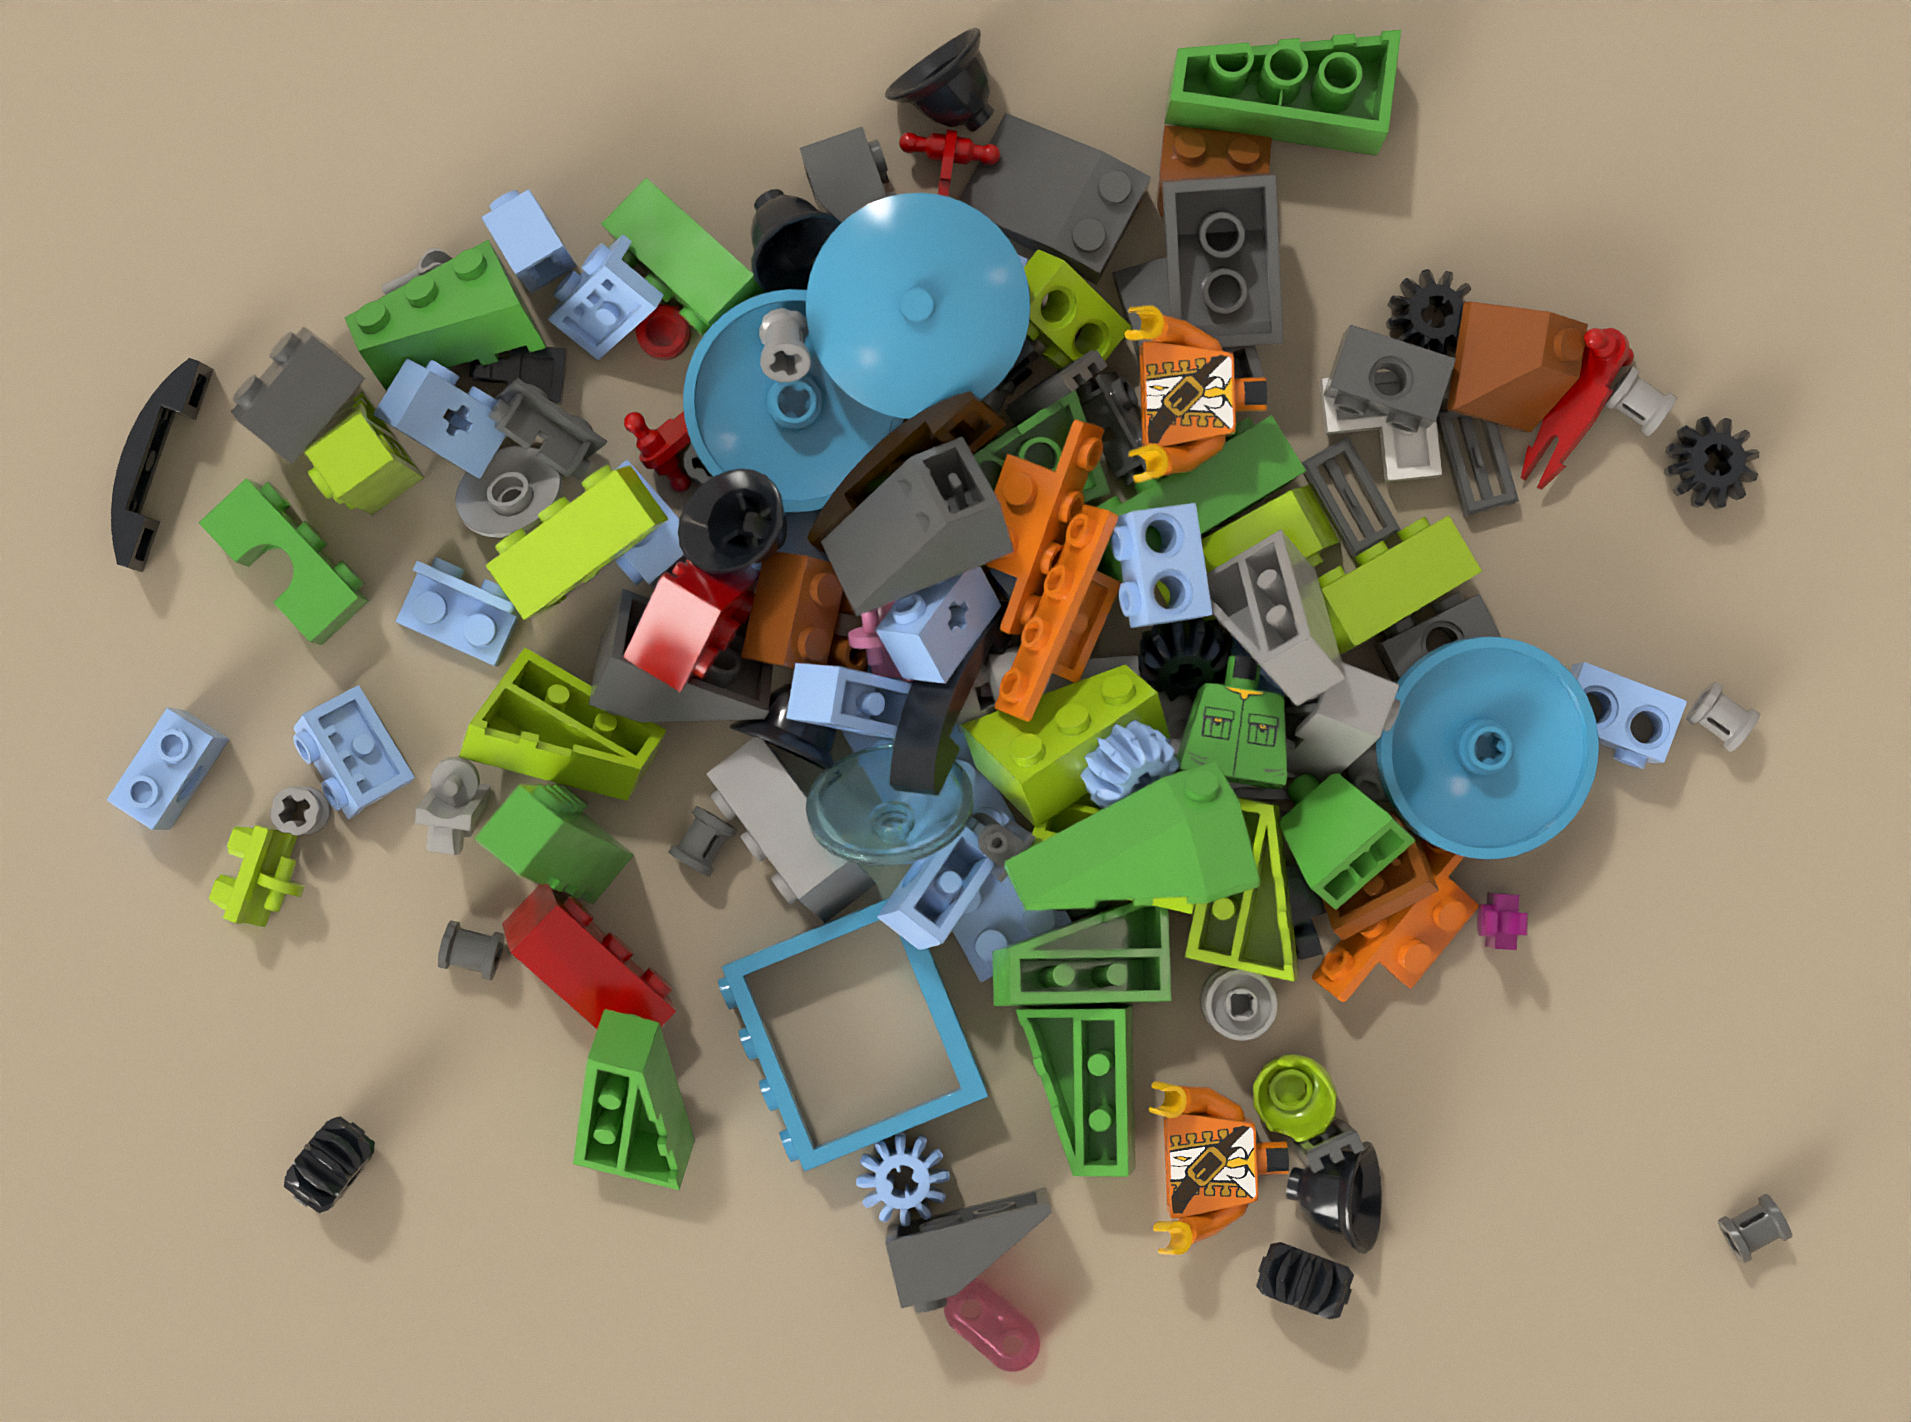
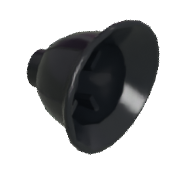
(949, 84)
(787, 240)
(733, 522)
(799, 738)
(1342, 1196)

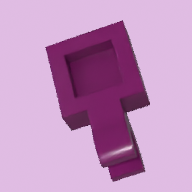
(1501, 921)

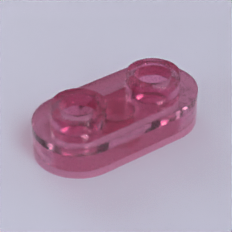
(993, 1324)

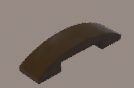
(949, 419)

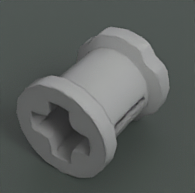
(784, 353)
(1640, 401)
(1722, 716)
(284, 806)

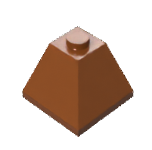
(1514, 363)

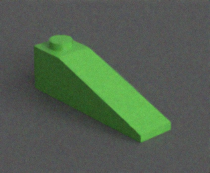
(1160, 842)

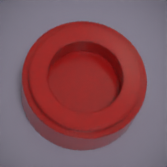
(663, 333)

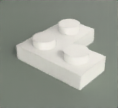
(1403, 452)

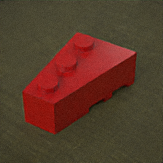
(690, 621)
(581, 962)

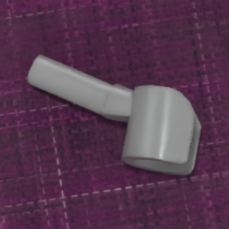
(430, 260)

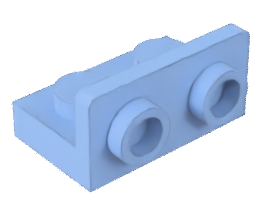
(603, 300)
(459, 613)
(351, 752)

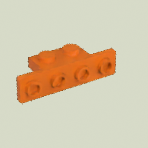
(1037, 515)
(1066, 618)
(1404, 941)

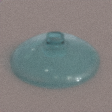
(871, 824)

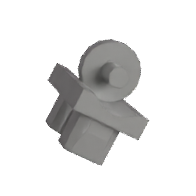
(452, 805)

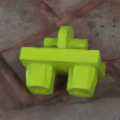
(261, 878)

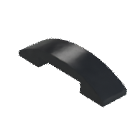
(180, 394)
(922, 741)

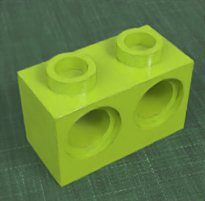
(1069, 307)

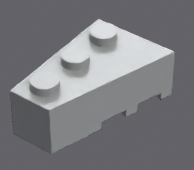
(1279, 616)
(1339, 723)
(773, 809)

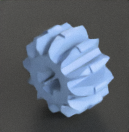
(1127, 763)
(921, 1175)

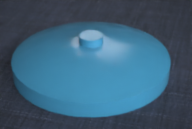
(917, 303)
(793, 432)
(1489, 748)

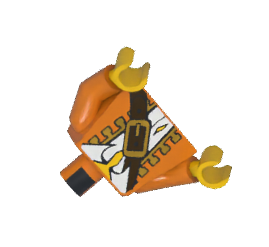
(1186, 394)
(1209, 1163)

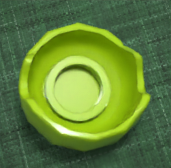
(1295, 1097)

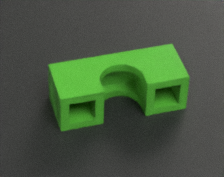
(320, 592)

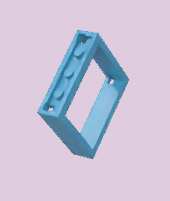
(776, 1087)

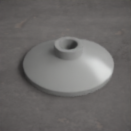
(508, 493)

